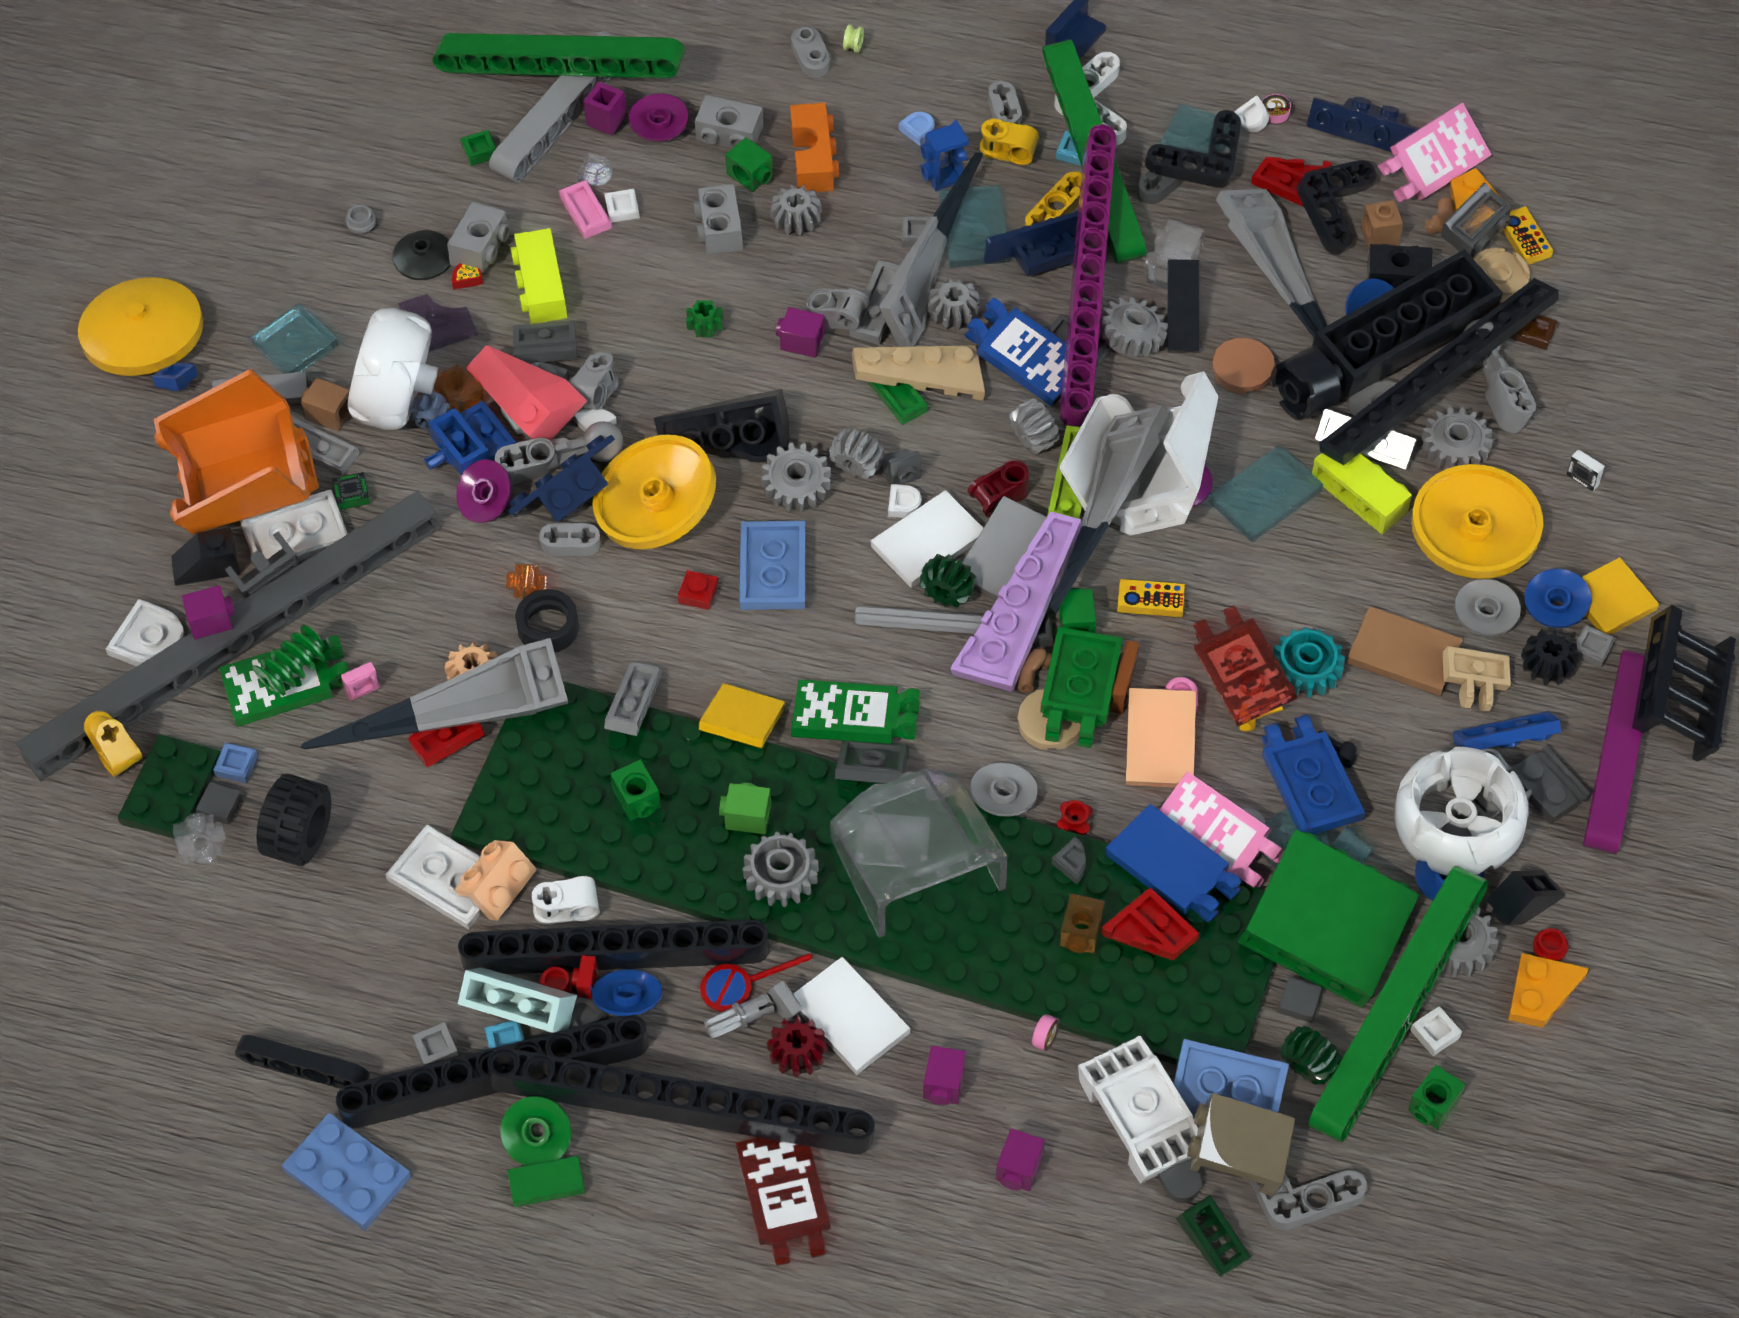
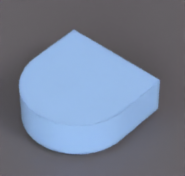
(916, 126)

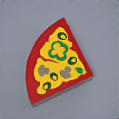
(466, 276)

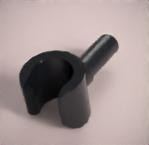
(1345, 751)

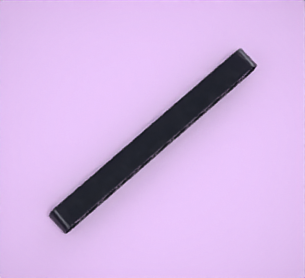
(693, 1113)

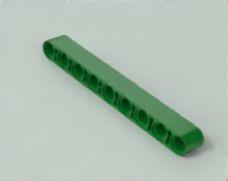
(559, 55)
(1080, 116)
(1398, 1004)

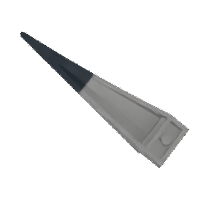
(1264, 234)
(908, 290)
(1121, 458)
(502, 688)

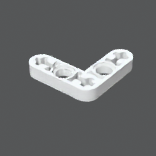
(1108, 75)

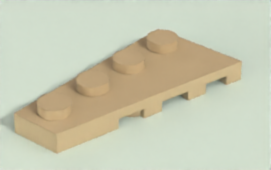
(936, 367)

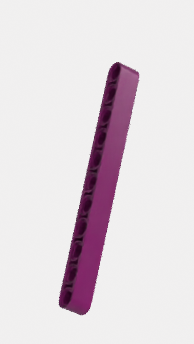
(1085, 285)

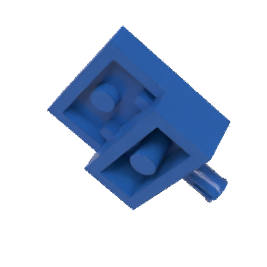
(467, 437)

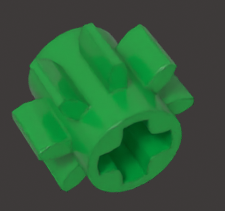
(704, 318)

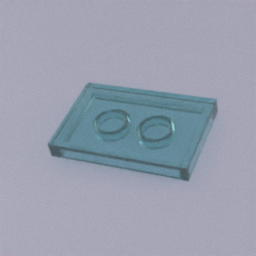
(976, 221)
(1265, 493)

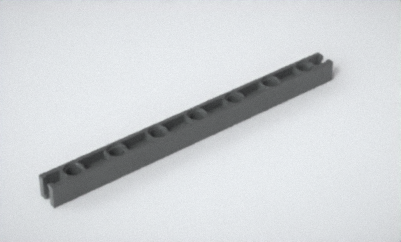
(255, 620)

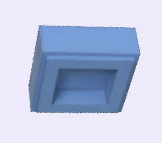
(235, 762)

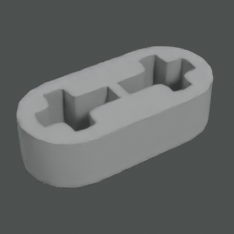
(1000, 107)
(570, 539)

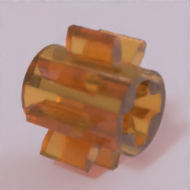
(525, 580)

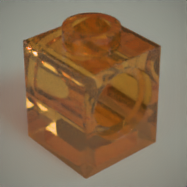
(459, 388)
(1082, 911)

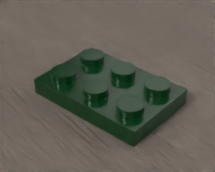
(168, 785)

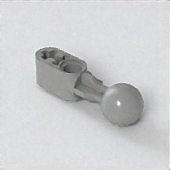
(1506, 390)
(557, 450)

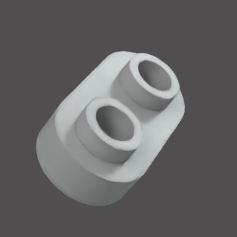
(807, 47)

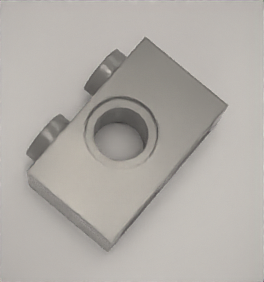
(727, 122)
(478, 237)

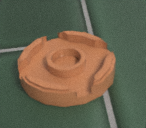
(1243, 365)

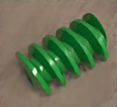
(291, 660)

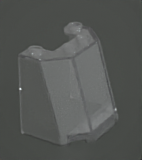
(912, 838)

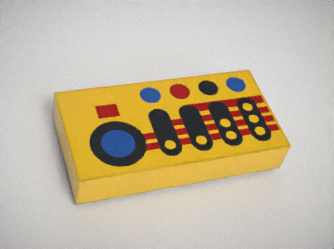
(1527, 237)
(1151, 598)

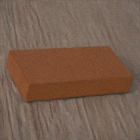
(1124, 676)

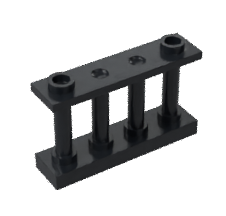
(1657, 684)

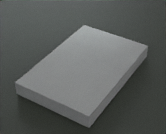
(1002, 545)

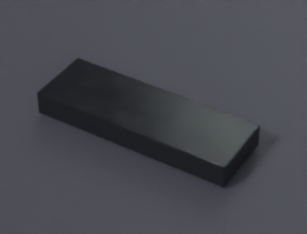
(1182, 306)

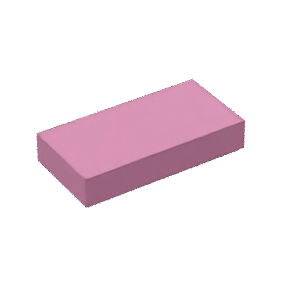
(585, 209)

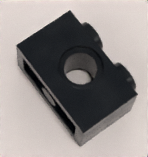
(1397, 263)

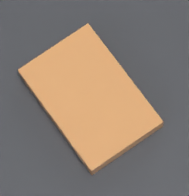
(1160, 736)

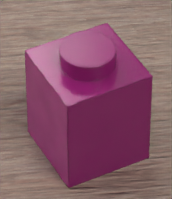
(605, 108)
(801, 332)
(208, 611)
(944, 1075)
(1019, 1160)

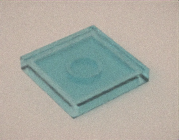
(1192, 130)
(294, 340)

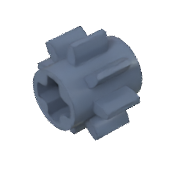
(428, 408)

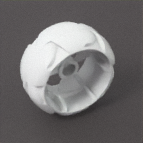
(391, 369)
(1465, 838)

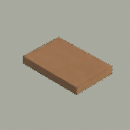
(1402, 650)

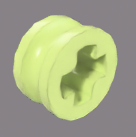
(853, 38)

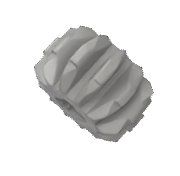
(795, 210)
(953, 303)
(1034, 426)
(856, 453)

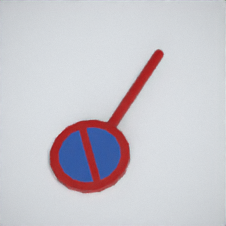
(732, 984)

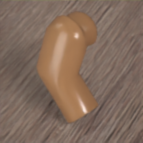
(1445, 210)
(1036, 659)

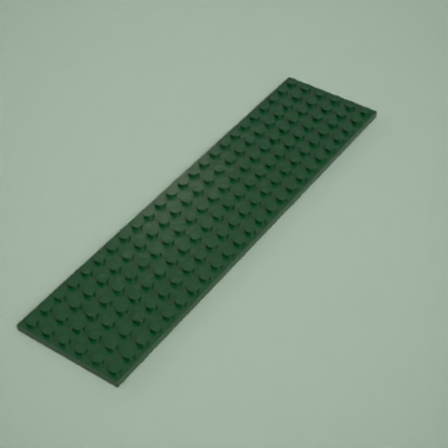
(962, 937)

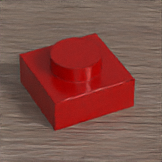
(698, 590)
(585, 976)

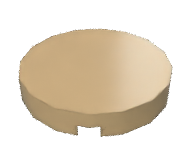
(1505, 269)
(1033, 725)

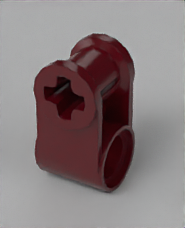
(998, 483)

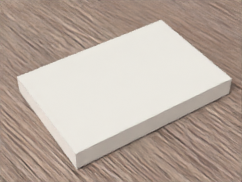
(304, 525)
(932, 529)
(433, 870)
(851, 1014)

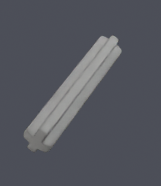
(917, 619)

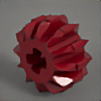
(797, 1034)

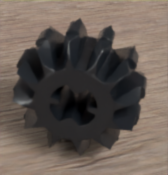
(1549, 657)

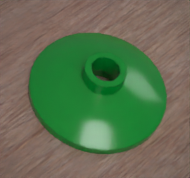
(518, 1132)

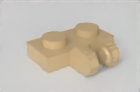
(1479, 670)

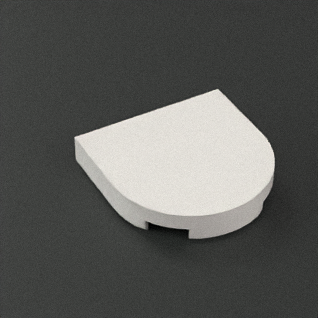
(145, 633)

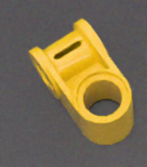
(1011, 143)
(113, 745)

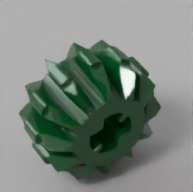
(947, 580)
(1310, 1055)

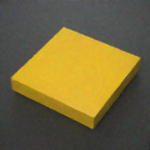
(1617, 597)
(742, 715)

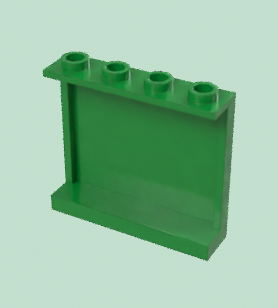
(1329, 918)

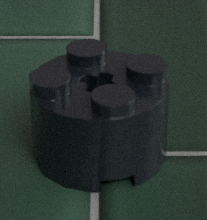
(1307, 383)

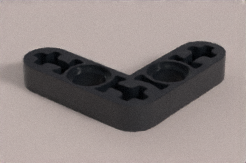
(1212, 160)
(1325, 197)

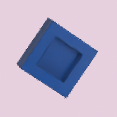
(175, 376)

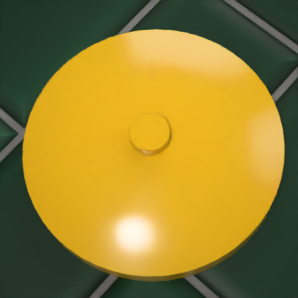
(140, 326)
(655, 492)
(1477, 521)

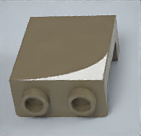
(1242, 1141)

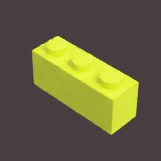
(538, 276)
(1364, 490)

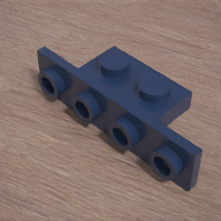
(1360, 122)
(1037, 245)
(569, 487)

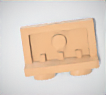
(496, 878)

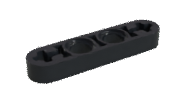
(299, 1062)

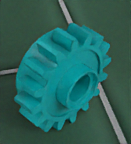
(1313, 646)

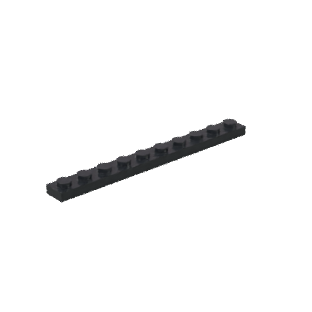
(1438, 372)

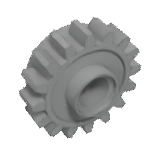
(1133, 327)
(1456, 439)
(801, 463)
(780, 884)
(1476, 949)

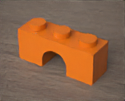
(811, 129)

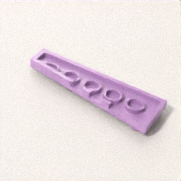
(1010, 627)

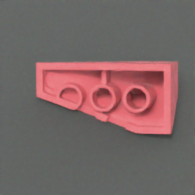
(528, 394)

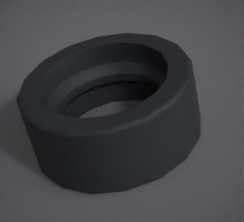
(546, 600)

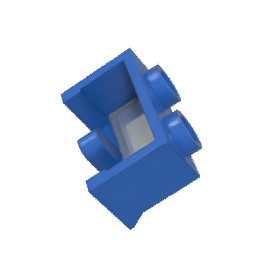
(943, 155)

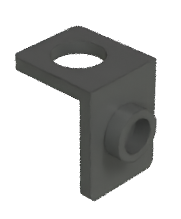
(902, 467)

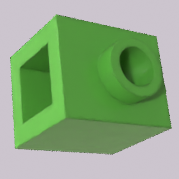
(746, 808)

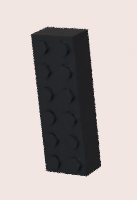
(1408, 321)

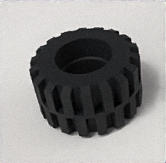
(293, 819)

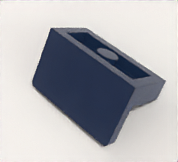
(1075, 25)

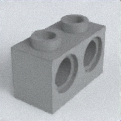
(719, 218)

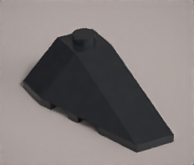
(734, 428)

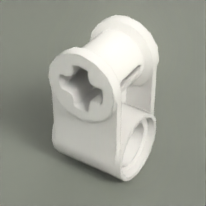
(569, 900)

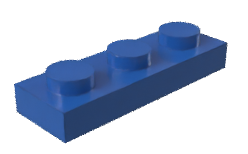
(1508, 732)

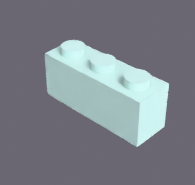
(517, 999)

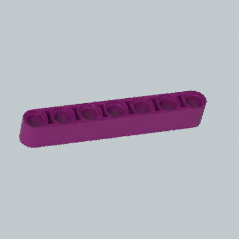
(1616, 760)

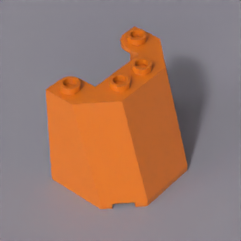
(235, 454)

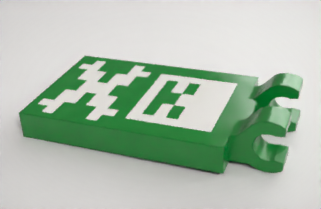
(254, 701)
(854, 712)

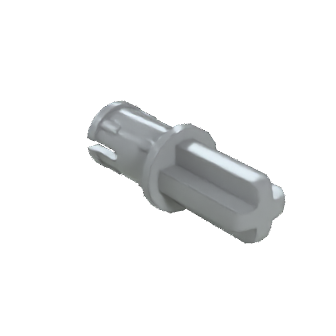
(738, 1016)

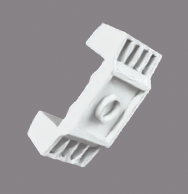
(1140, 1107)

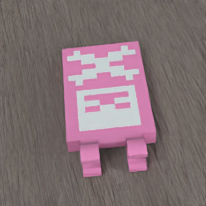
(1436, 153)
(1221, 827)

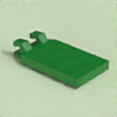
(1080, 682)

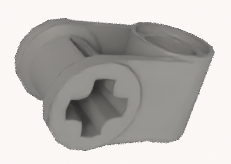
(839, 307)
(596, 380)

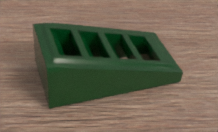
(1196, 1235)

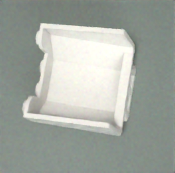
(1173, 472)

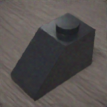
(205, 557)
(1523, 896)

